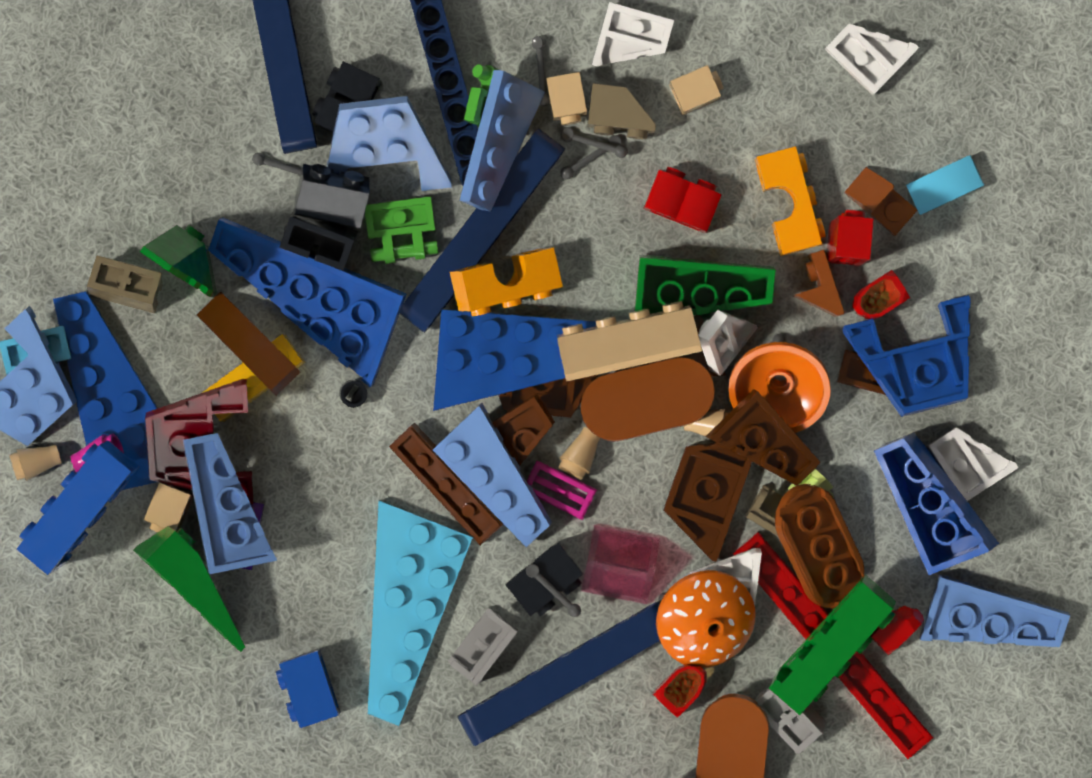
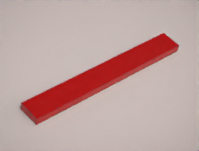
(860, 676)

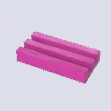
(584, 502)

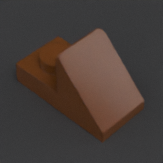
(880, 201)
(825, 296)

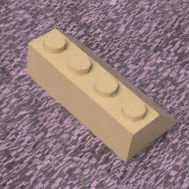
(628, 342)

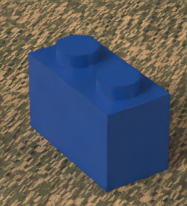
(308, 689)

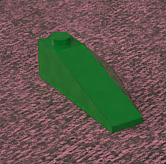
(184, 256)
(181, 567)

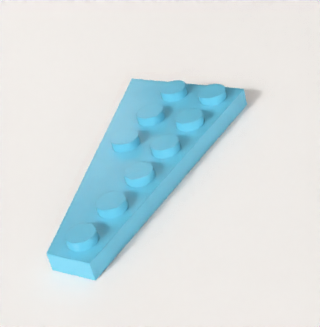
(412, 585)

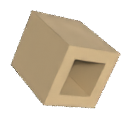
(696, 89)
(566, 98)
(168, 507)

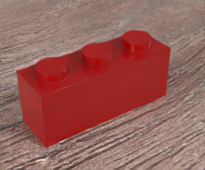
(850, 238)

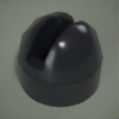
(358, 397)

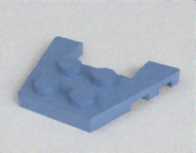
(385, 134)
(36, 388)

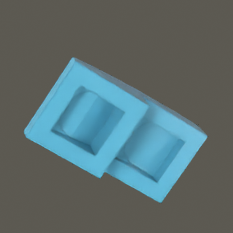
(945, 185)
(58, 345)

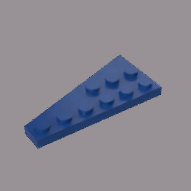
(332, 306)
(495, 355)
(104, 382)

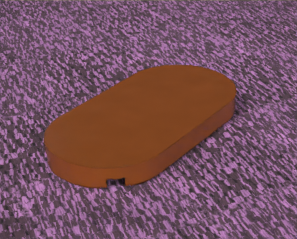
(647, 399)
(818, 544)
(733, 739)

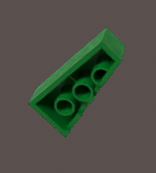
(701, 284)
(832, 644)

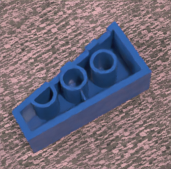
(932, 506)
(77, 507)

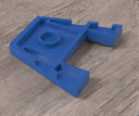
(921, 373)

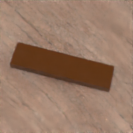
(248, 343)
(417, 454)

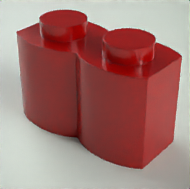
(683, 200)

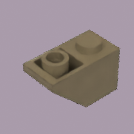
(618, 110)

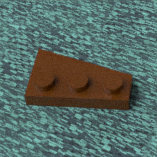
(524, 427)
(764, 438)

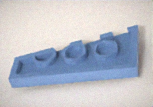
(501, 131)
(485, 465)
(225, 517)
(983, 615)

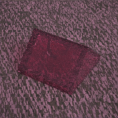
(620, 564)

